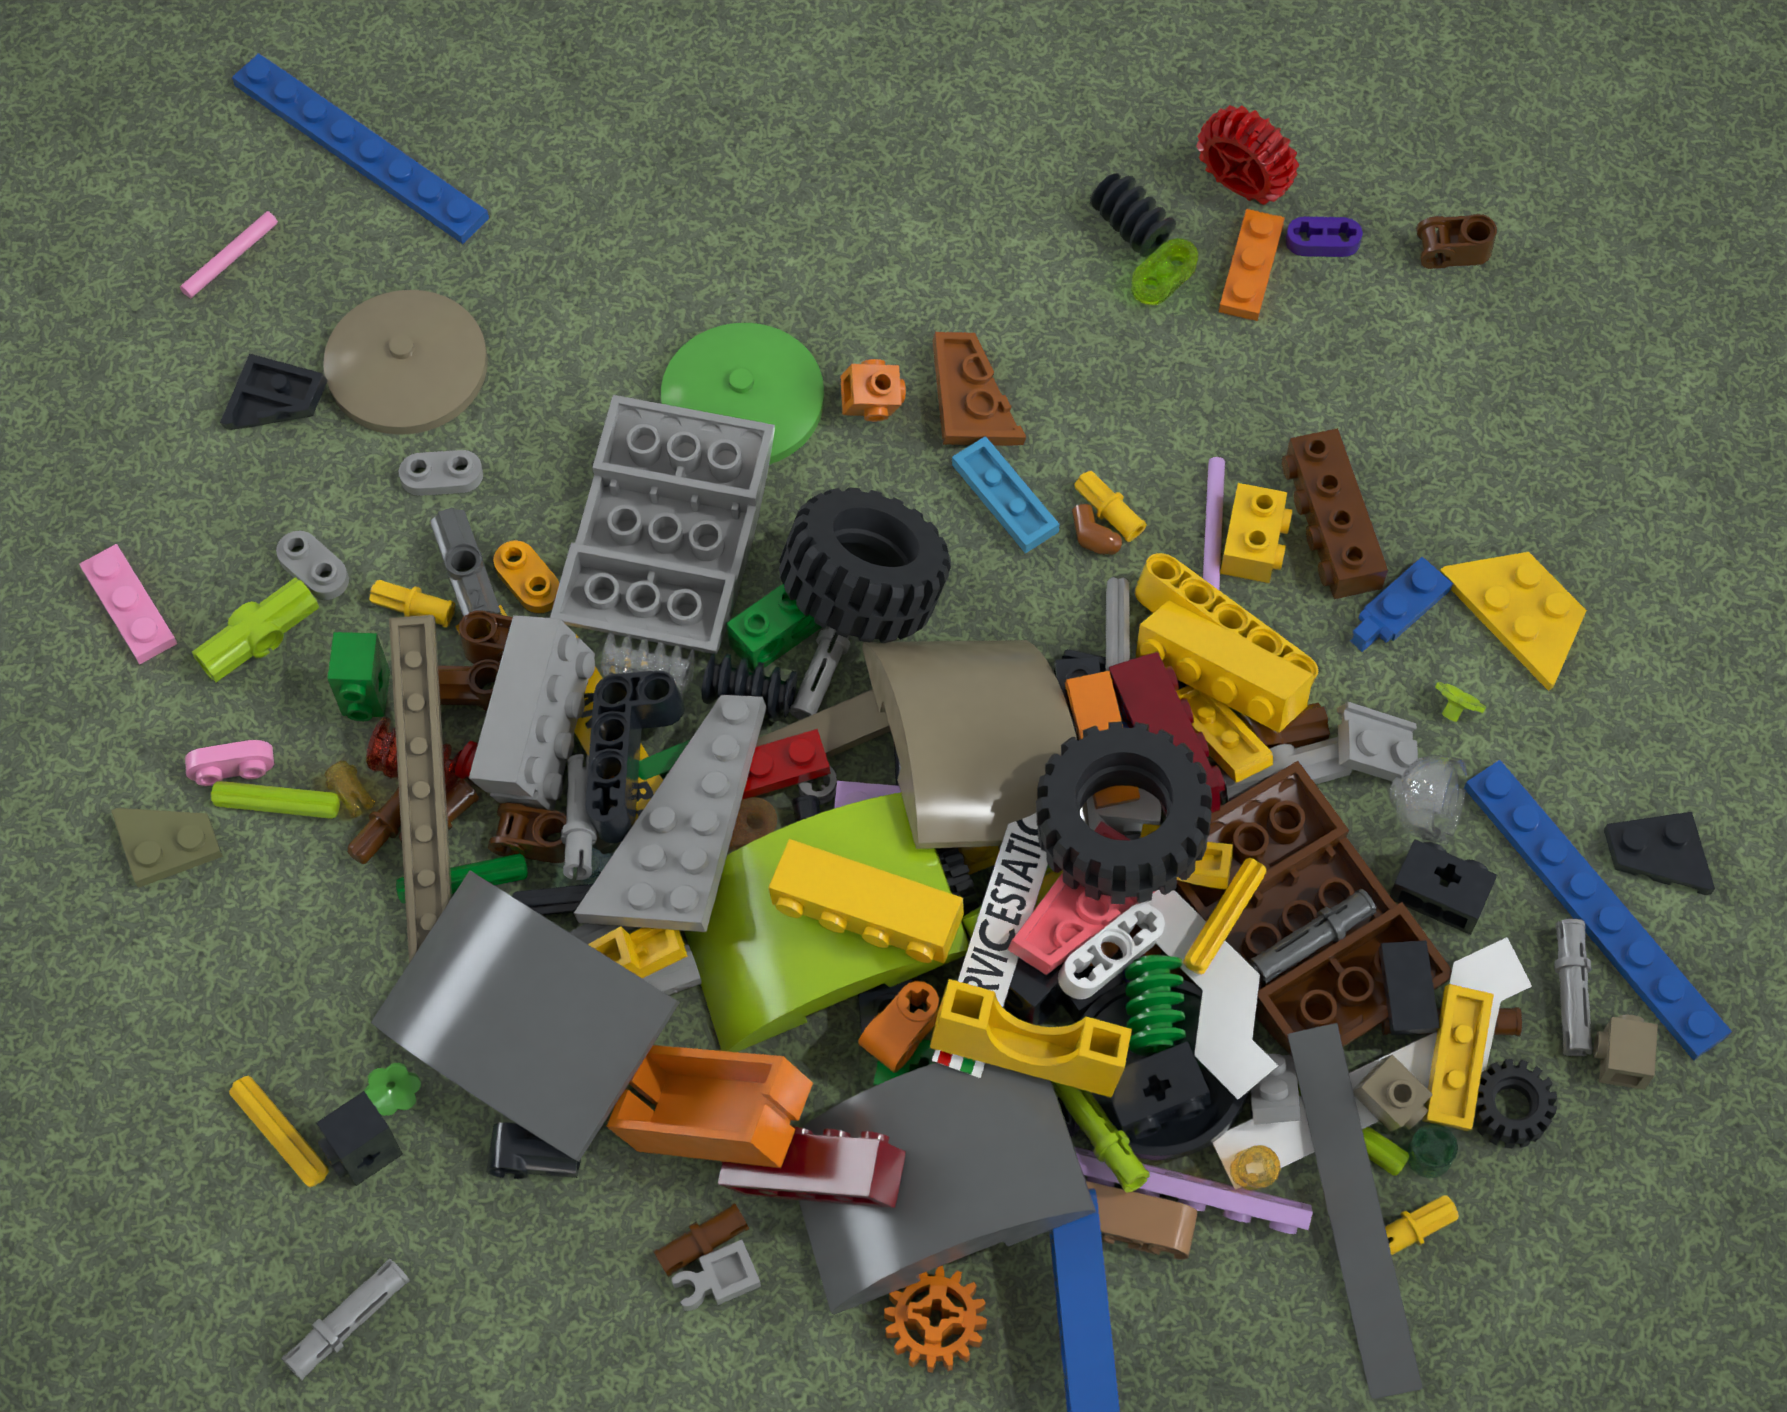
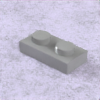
(1277, 1094)

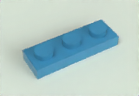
(1005, 494)

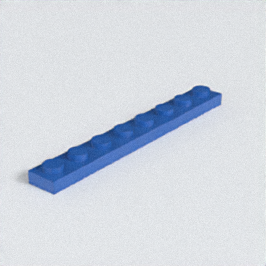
(361, 148)
(1605, 916)

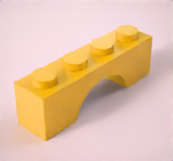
(1077, 1055)

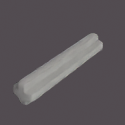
(1117, 622)

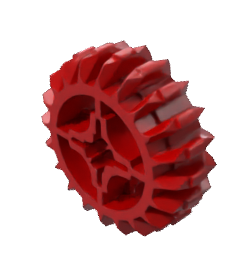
(1247, 154)

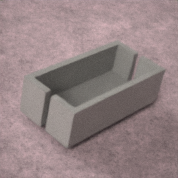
(533, 713)

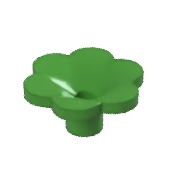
(392, 1088)

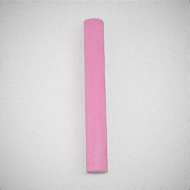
(228, 254)

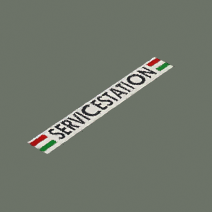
(1003, 913)

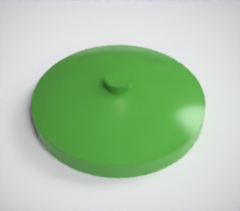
(751, 376)

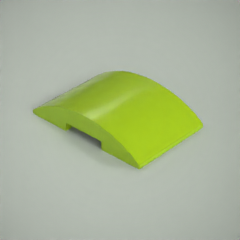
(775, 969)

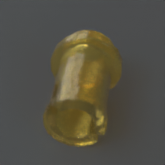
(348, 787)

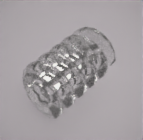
(628, 660)

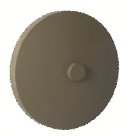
(405, 362)

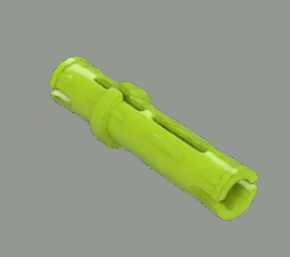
(1108, 1143)

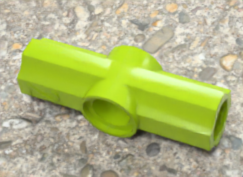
(255, 629)

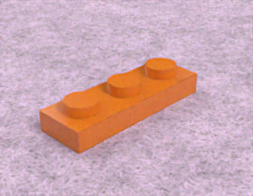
(1251, 264)

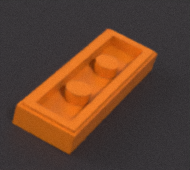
(1094, 704)

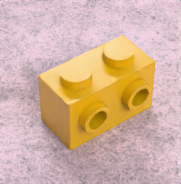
(1254, 533)

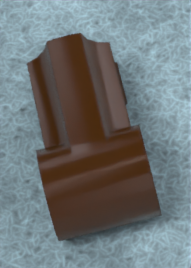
(464, 683)
(1306, 729)

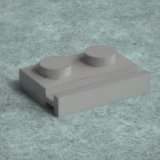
(1375, 742)

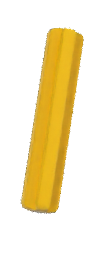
(1224, 916)
(279, 1131)

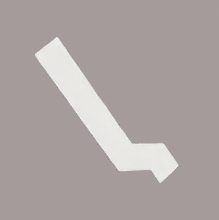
(1487, 970)

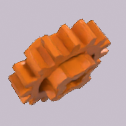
(953, 1320)

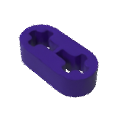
(1323, 236)

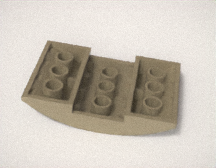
(969, 733)

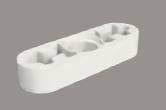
(1107, 968)

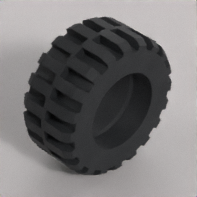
(864, 565)
(1123, 759)

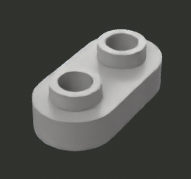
(440, 472)
(310, 563)

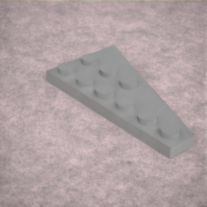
(679, 844)

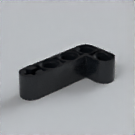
(637, 710)

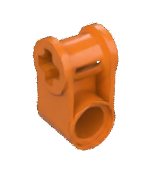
(896, 1030)

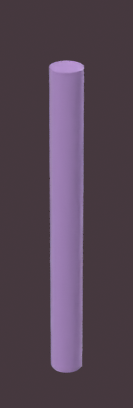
(1214, 518)

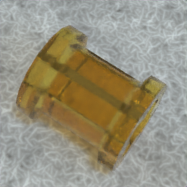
(1258, 1154)

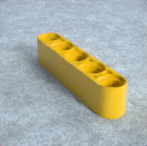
(1169, 579)

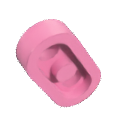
(245, 759)

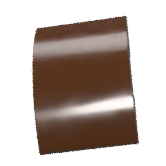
(1307, 868)

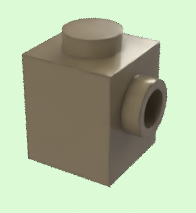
(1627, 1051)
(1393, 1094)

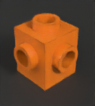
(872, 390)

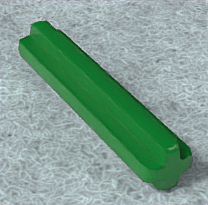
(494, 871)

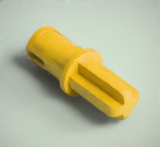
(1110, 505)
(411, 602)
(1420, 1223)

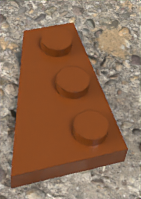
(969, 395)

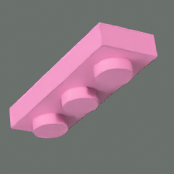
(128, 604)

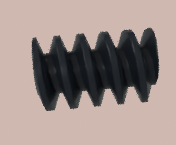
(1132, 213)
(726, 680)

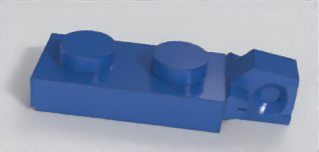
(1401, 604)

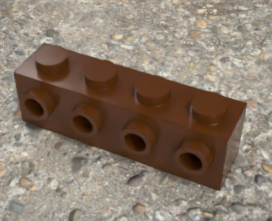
(1335, 514)

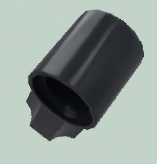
(523, 1153)

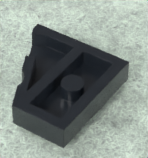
(272, 394)
(1662, 849)

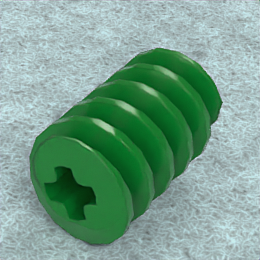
(1152, 1002)

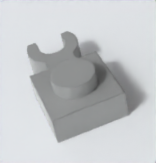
(724, 1273)

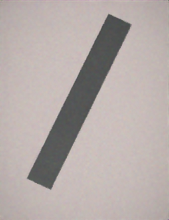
(1354, 1212)

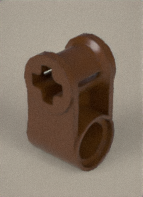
(1456, 240)
(487, 625)
(526, 831)

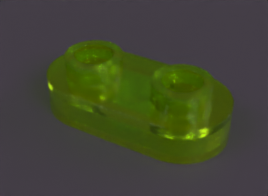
(1160, 272)

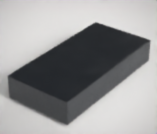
(1409, 988)

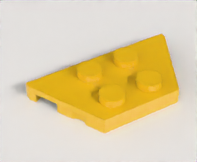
(1521, 608)

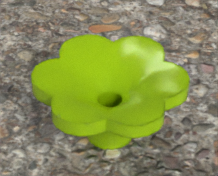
(1458, 701)

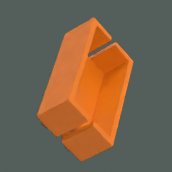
(712, 1105)

